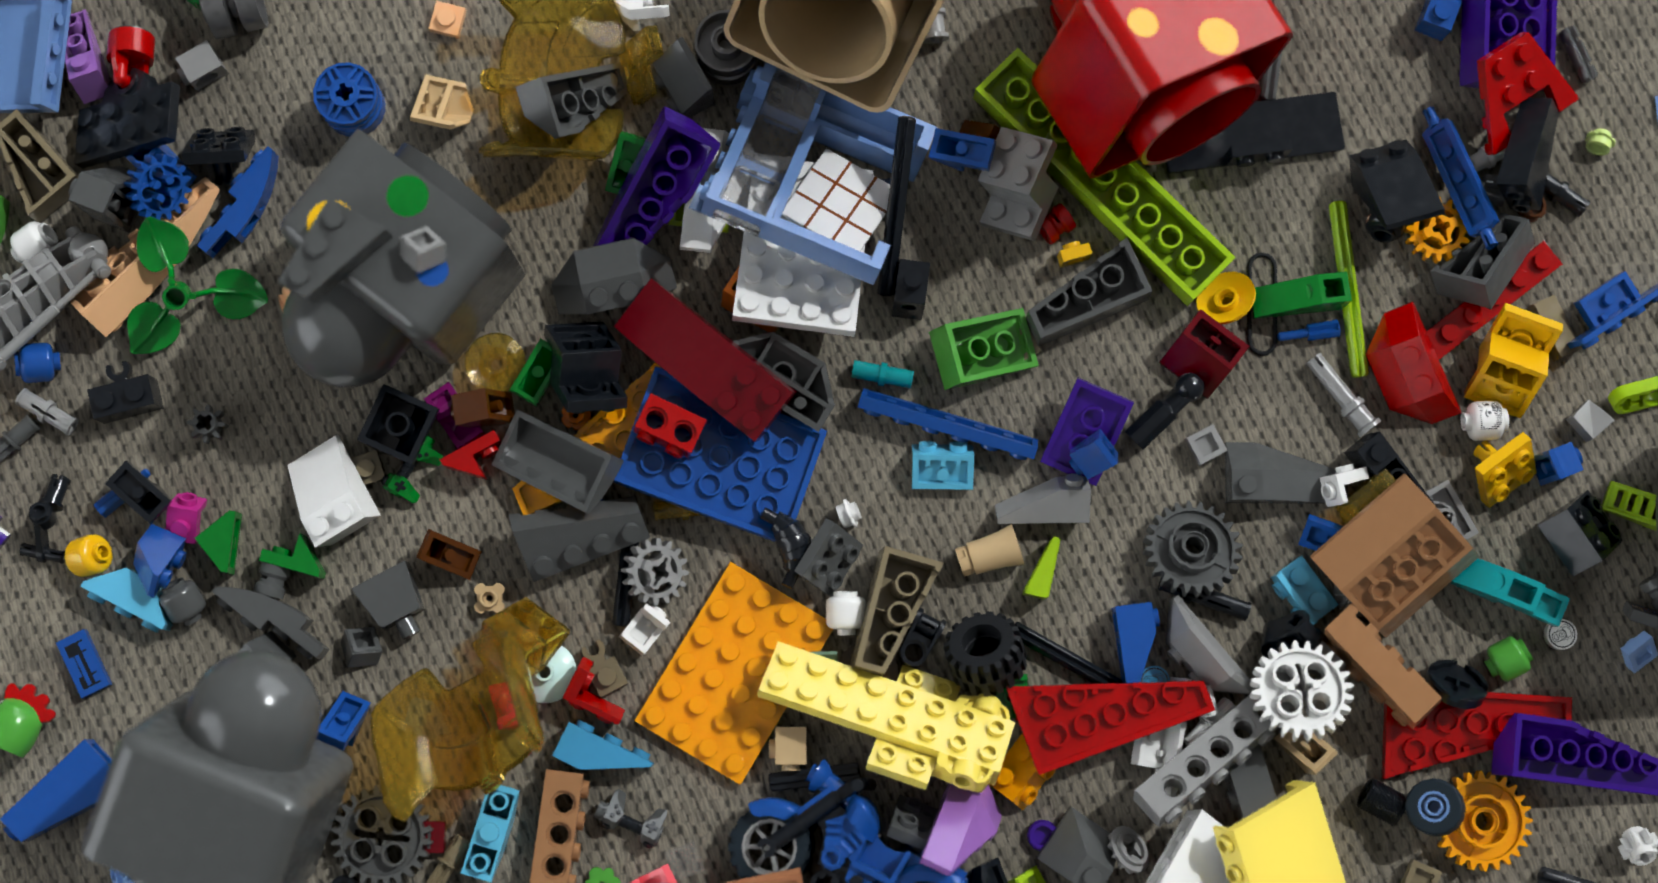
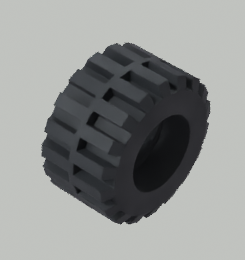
(991, 671)

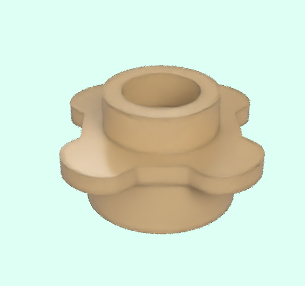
(495, 604)

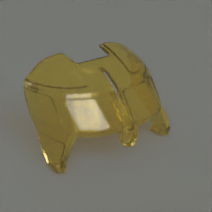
(547, 41)
(438, 736)

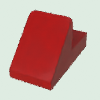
(465, 458)

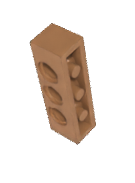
(555, 784)

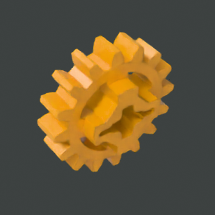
(1440, 241)

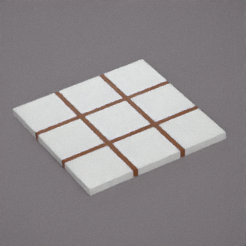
(839, 201)

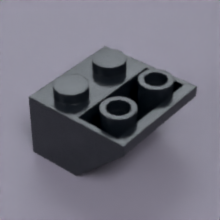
(1581, 533)

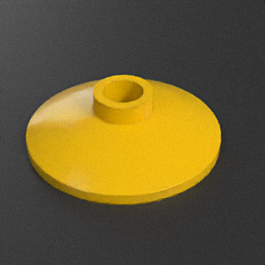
(1227, 288)

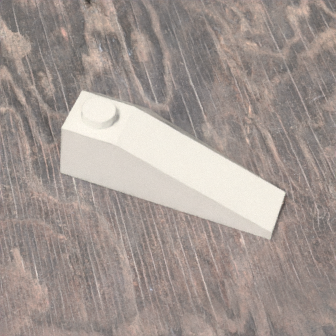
(699, 230)

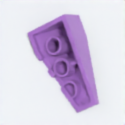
(960, 828)

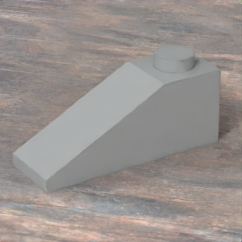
(1054, 501)

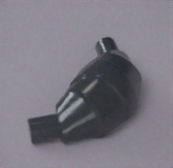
(790, 540)

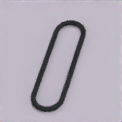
(1249, 314)

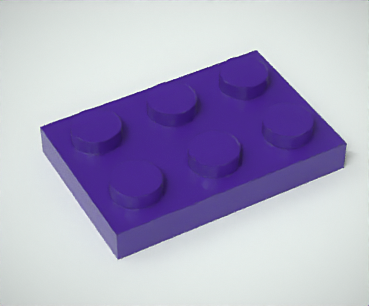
(1084, 413)

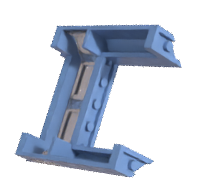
(766, 154)

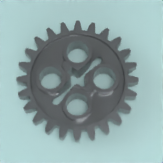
(379, 864)

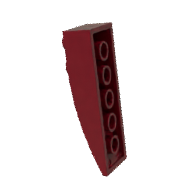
(705, 360)

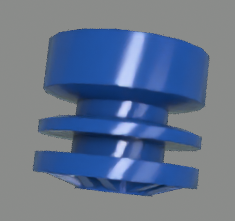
(365, 103)

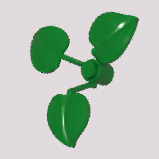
(166, 244)

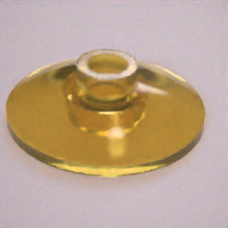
(486, 350)

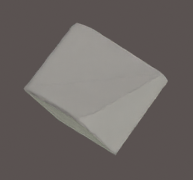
(422, 249)
(1589, 420)

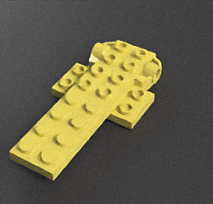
(915, 721)

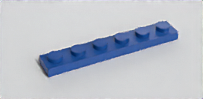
(938, 421)

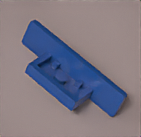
(1608, 305)

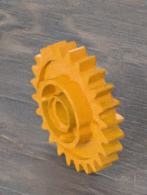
(1503, 827)

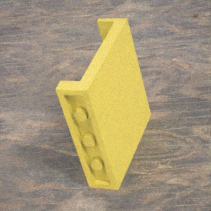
(1282, 842)

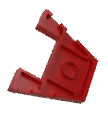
(1510, 77)

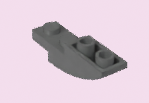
(263, 611)

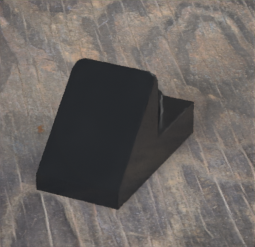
(139, 492)

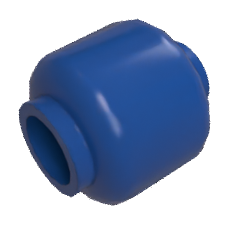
(37, 363)

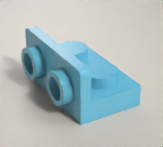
(942, 466)
(1303, 589)

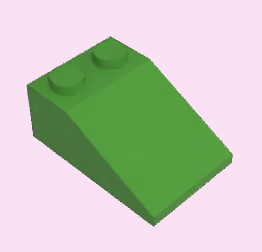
(983, 348)

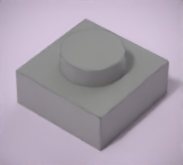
(1206, 444)

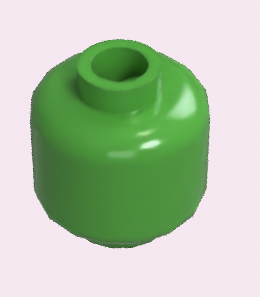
(1508, 659)

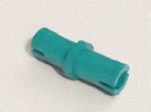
(882, 374)

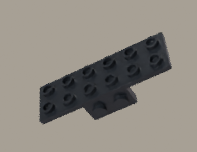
(1270, 134)

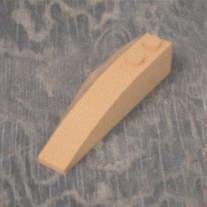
(111, 299)

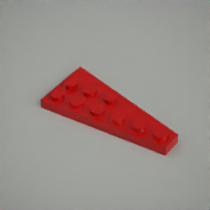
(1457, 732)

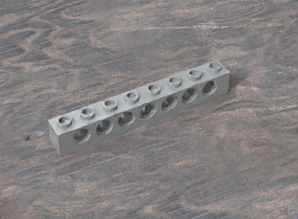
(1165, 808)

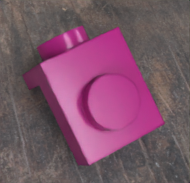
(185, 515)

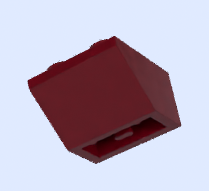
(1205, 350)

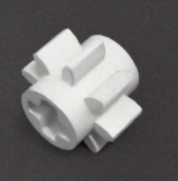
(1638, 845)

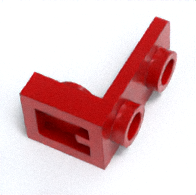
(581, 699)

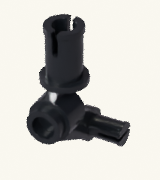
(44, 517)

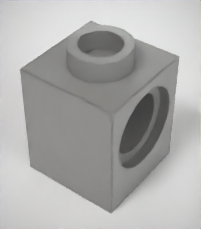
(200, 66)

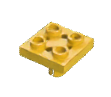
(1504, 469)

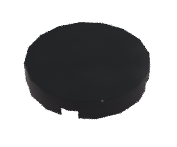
(1456, 684)

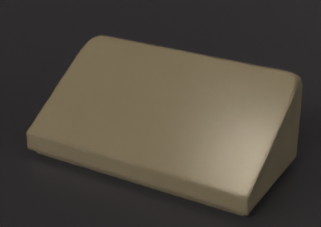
(1551, 309)

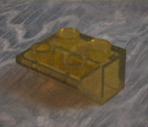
(534, 630)

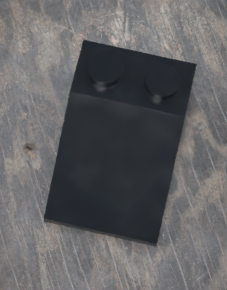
(1394, 184)

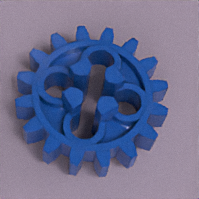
(167, 172)

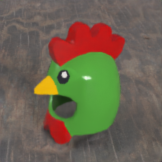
(22, 718)

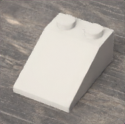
(330, 493)

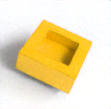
(1074, 253)

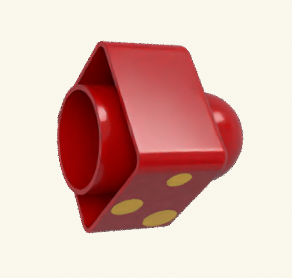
(1154, 74)

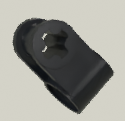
(1287, 630)
(921, 637)

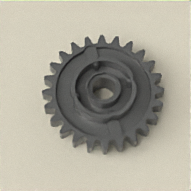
(1182, 568)

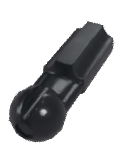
(1163, 412)

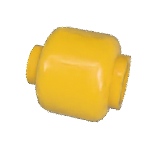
(88, 555)

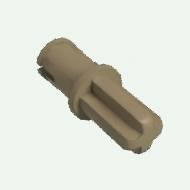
(450, 860)

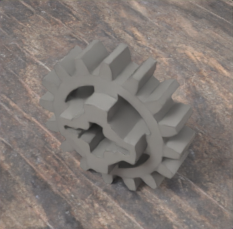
(666, 564)

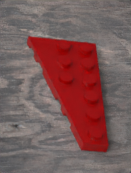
(1087, 719)

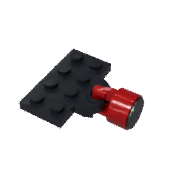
(134, 108)

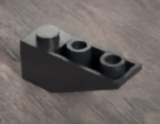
(1378, 455)

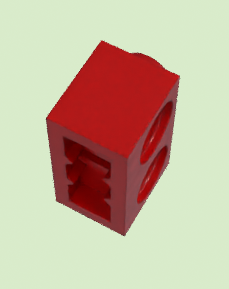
(673, 418)

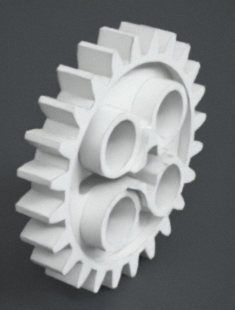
(1329, 689)

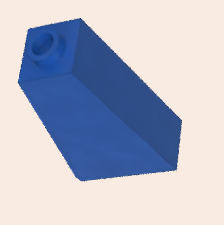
(61, 795)

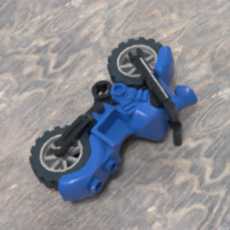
(850, 836)

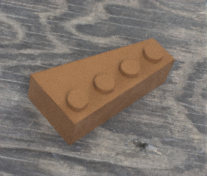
(1380, 668)

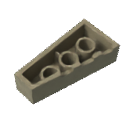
(892, 603)

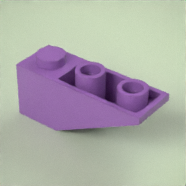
(84, 59)

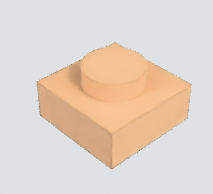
(447, 19)

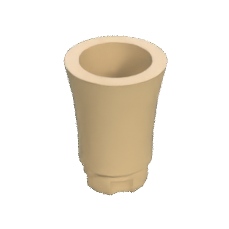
(990, 552)

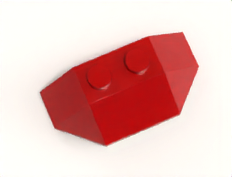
(1410, 368)

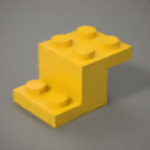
(1513, 359)

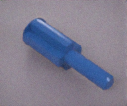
(1313, 331)
(111, 501)

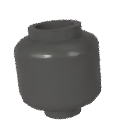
(182, 601)

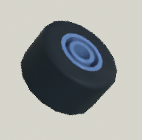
(1435, 807)

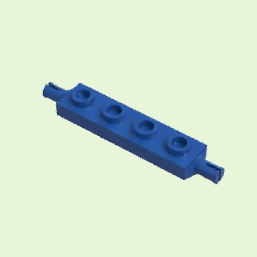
(1460, 177)

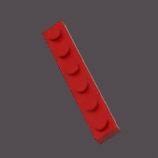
(1469, 317)

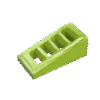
(1633, 515)
(1042, 575)

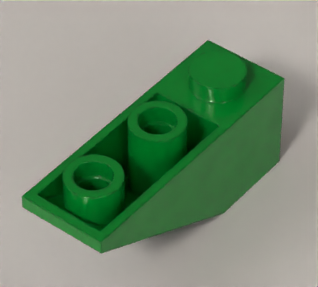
(1303, 295)

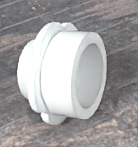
(848, 513)

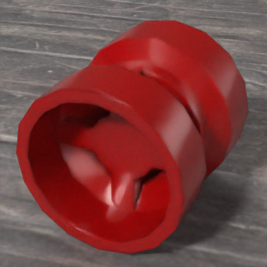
(1056, 224)

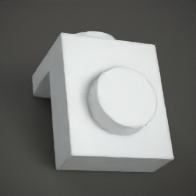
(1333, 485)
(644, 628)

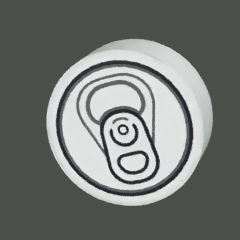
(1562, 636)

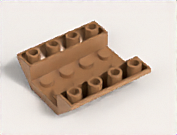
(1394, 555)

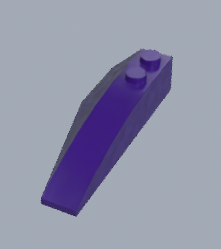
(660, 178)
(1571, 755)

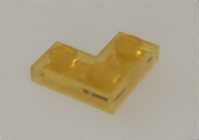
(636, 60)

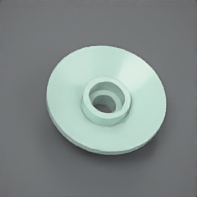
(562, 669)

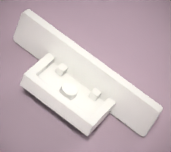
(1160, 747)

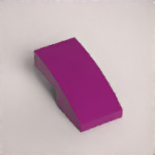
(459, 435)

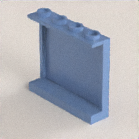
(32, 54)

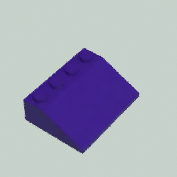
(1493, 22)

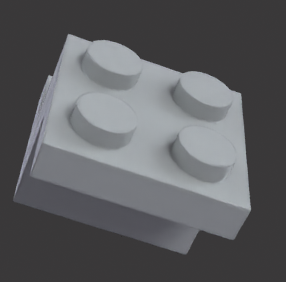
(1018, 184)

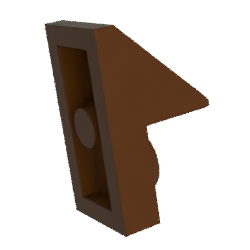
(448, 554)

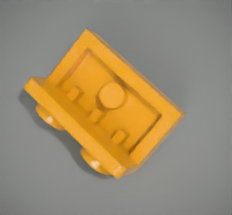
(1018, 776)

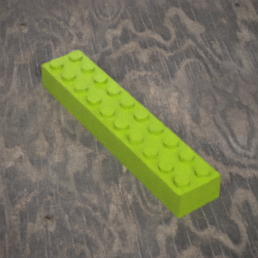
(1123, 200)

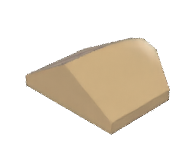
(442, 103)

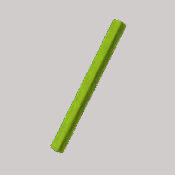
(1352, 311)

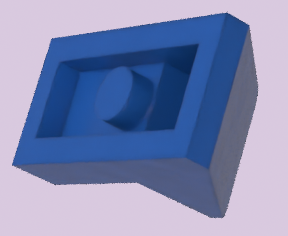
(962, 150)
(343, 721)

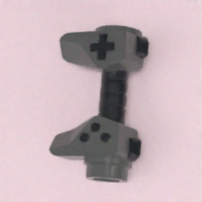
(612, 815)

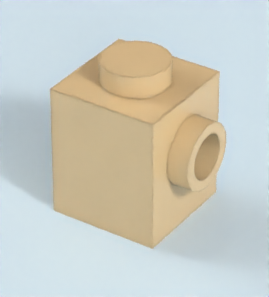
(789, 748)

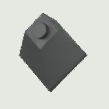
(1078, 850)

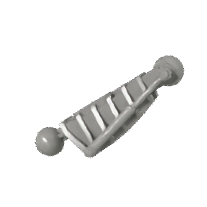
(44, 287)

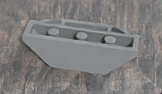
(1201, 652)

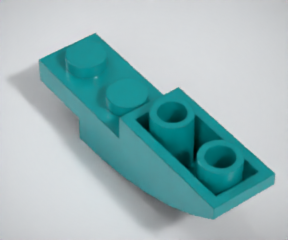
(1513, 590)

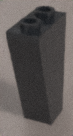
(1528, 155)

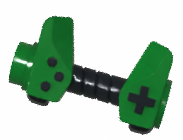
(398, 483)

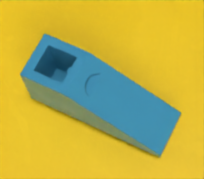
(590, 751)

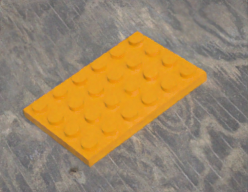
(712, 682)

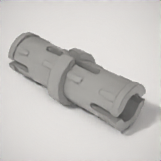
(46, 411)

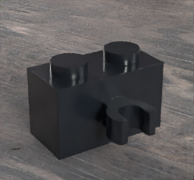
(125, 396)

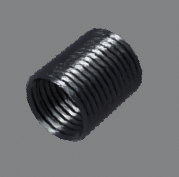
(1382, 801)

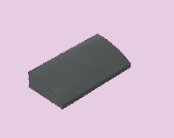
(556, 462)

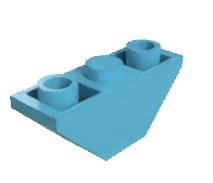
(128, 594)
(491, 833)

